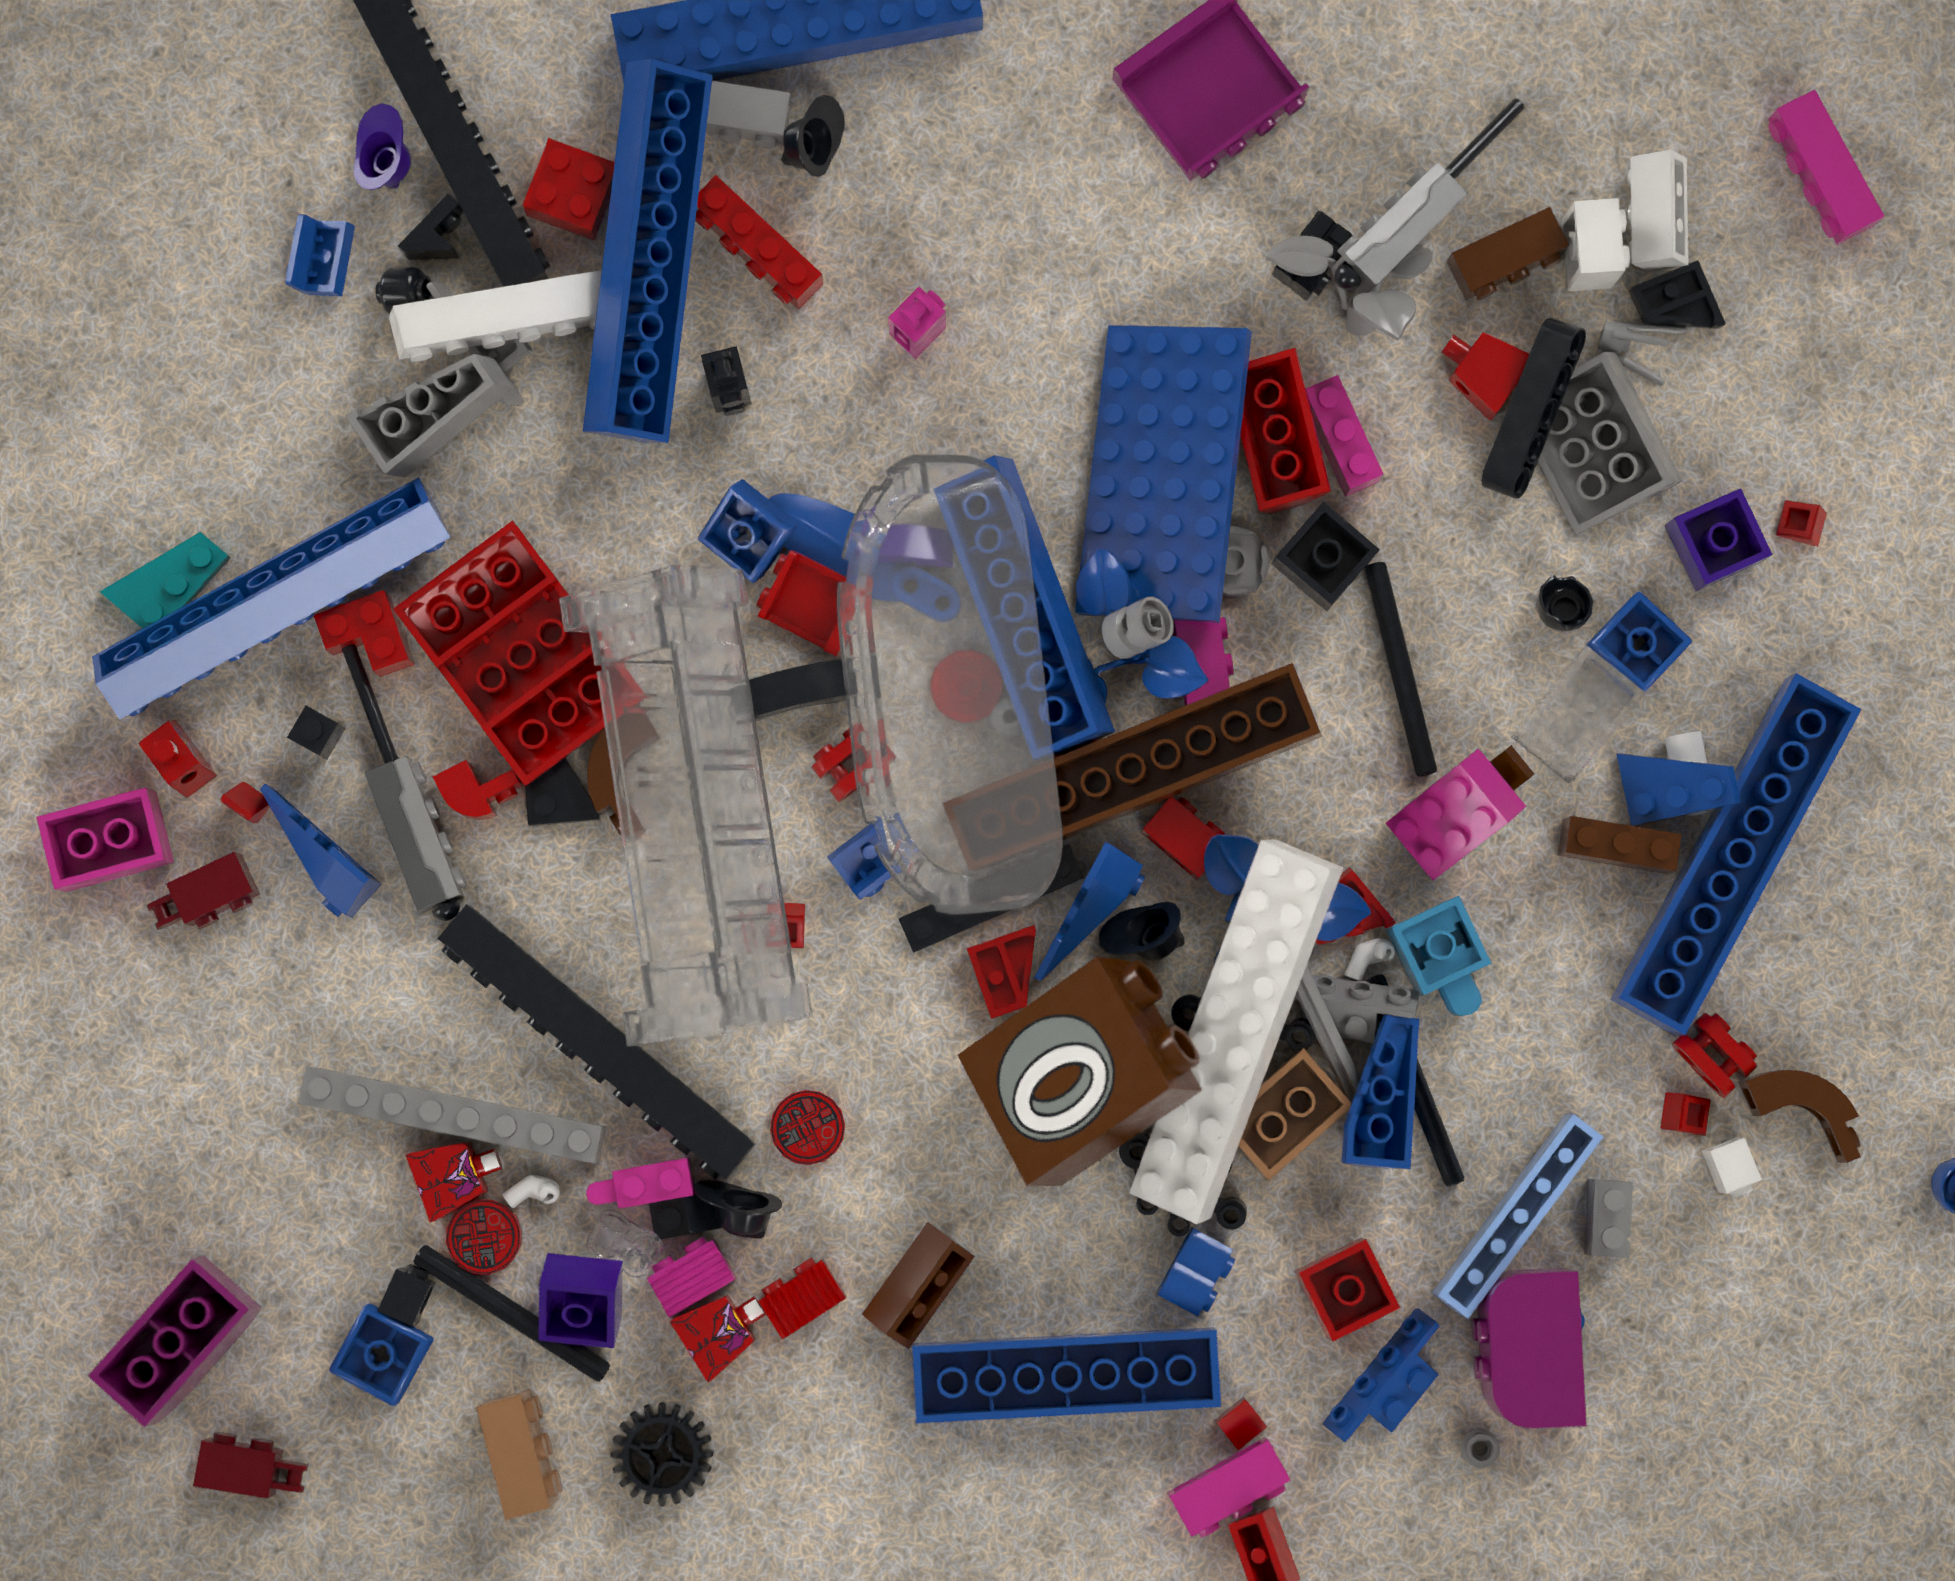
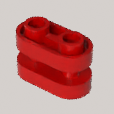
(830, 761)
(1737, 1056)

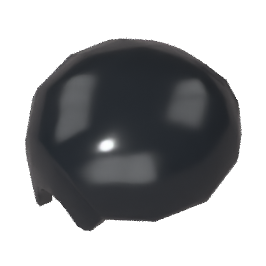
(1564, 603)

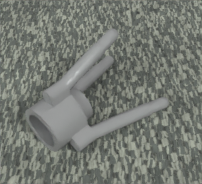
(1618, 335)

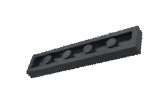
(929, 926)

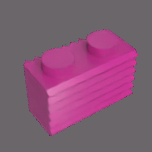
(690, 1277)

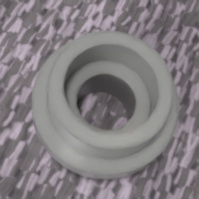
(1488, 1456)

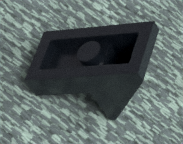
(426, 239)
(682, 1217)

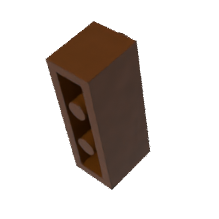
(1508, 255)
(1619, 845)
(918, 1285)

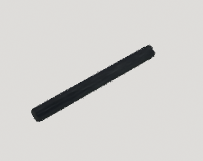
(1401, 669)
(1431, 1120)
(507, 1311)

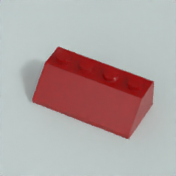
(1281, 435)

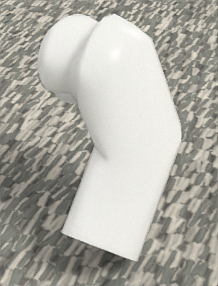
(1367, 954)
(534, 1187)

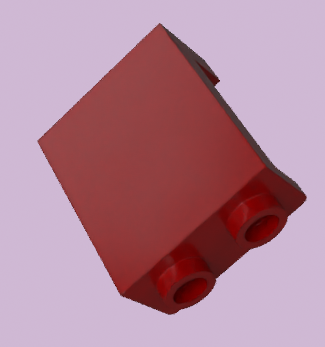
(804, 600)

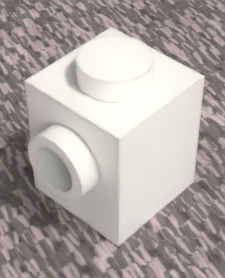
(1732, 1167)

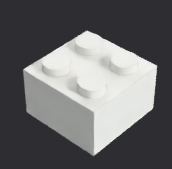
(1596, 244)

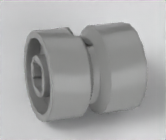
(1137, 627)

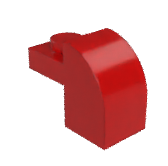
(471, 799)

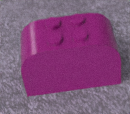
(175, 1342)
(1532, 1348)

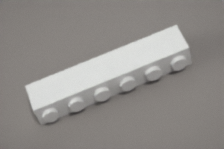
(495, 316)

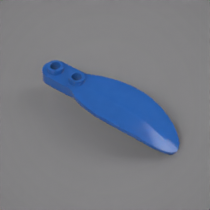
(819, 530)

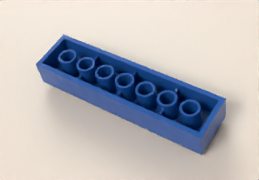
(1072, 692)
(1066, 1375)

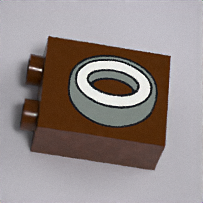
(1082, 1070)

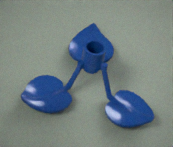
(1171, 666)
(1228, 865)

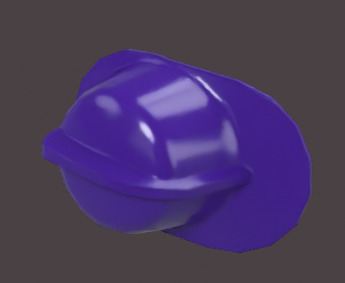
(380, 149)

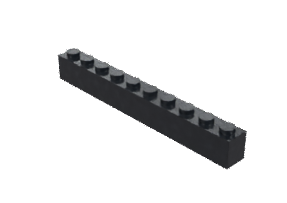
(454, 141)
(596, 1041)

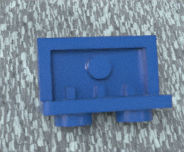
(319, 256)
(860, 863)

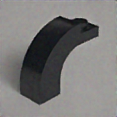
(797, 688)

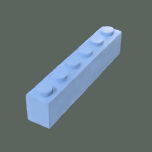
(1517, 1215)

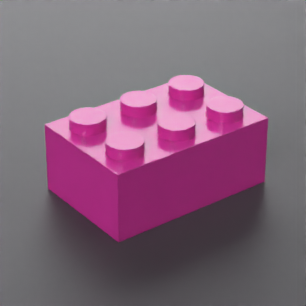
(1456, 814)
(105, 839)

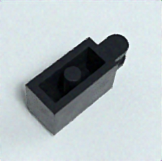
(726, 381)

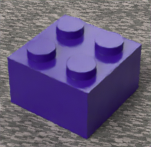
(1718, 539)
(580, 1300)

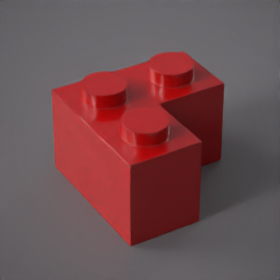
(368, 623)

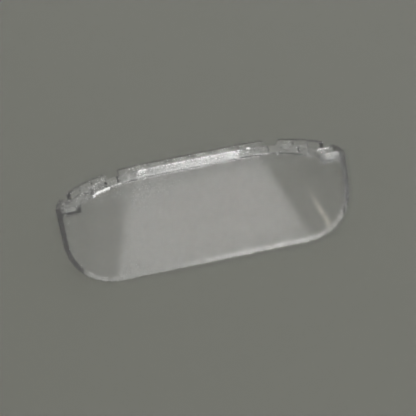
(949, 687)

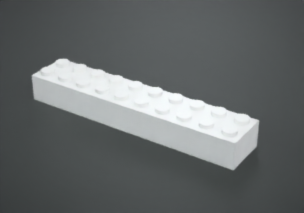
(1238, 1027)

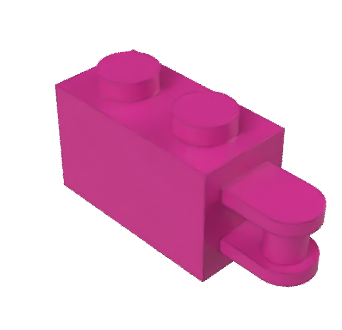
(918, 321)
(644, 1184)

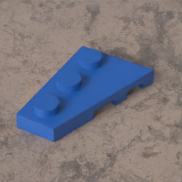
(1673, 788)

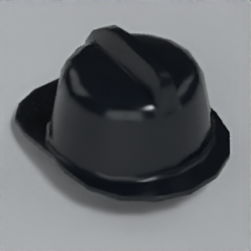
(814, 138)
(1144, 930)
(737, 1208)

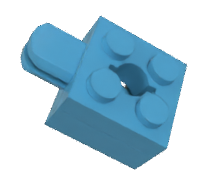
(1441, 953)

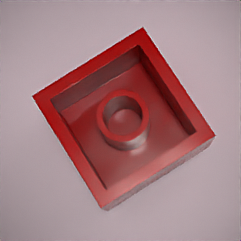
(570, 189)
(1347, 1289)

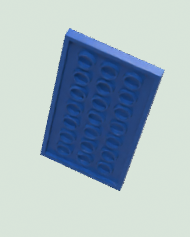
(1168, 462)

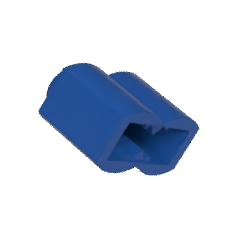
(1196, 1271)

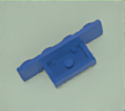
(1390, 1382)

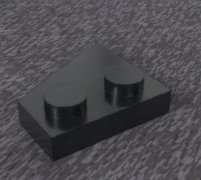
(1678, 299)
(558, 798)

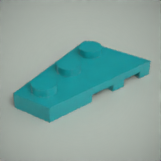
(167, 580)

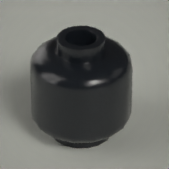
(402, 287)

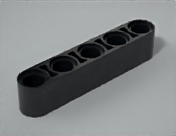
(1533, 407)

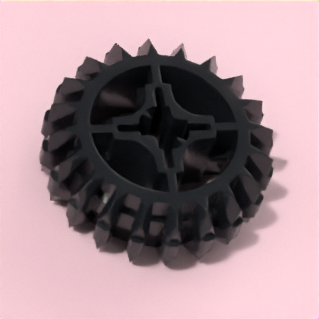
(645, 1448)

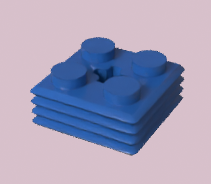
(742, 510)
(1662, 642)
(358, 1363)

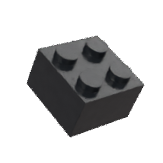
(1325, 556)

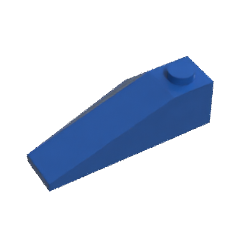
(331, 869)
(1104, 889)
(1382, 1110)

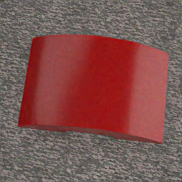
(504, 650)

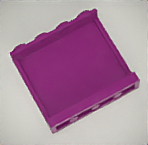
(1209, 86)

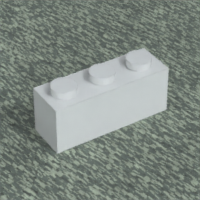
(1658, 210)

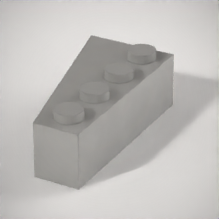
(429, 413)

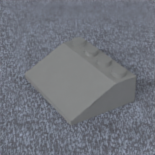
(1604, 447)

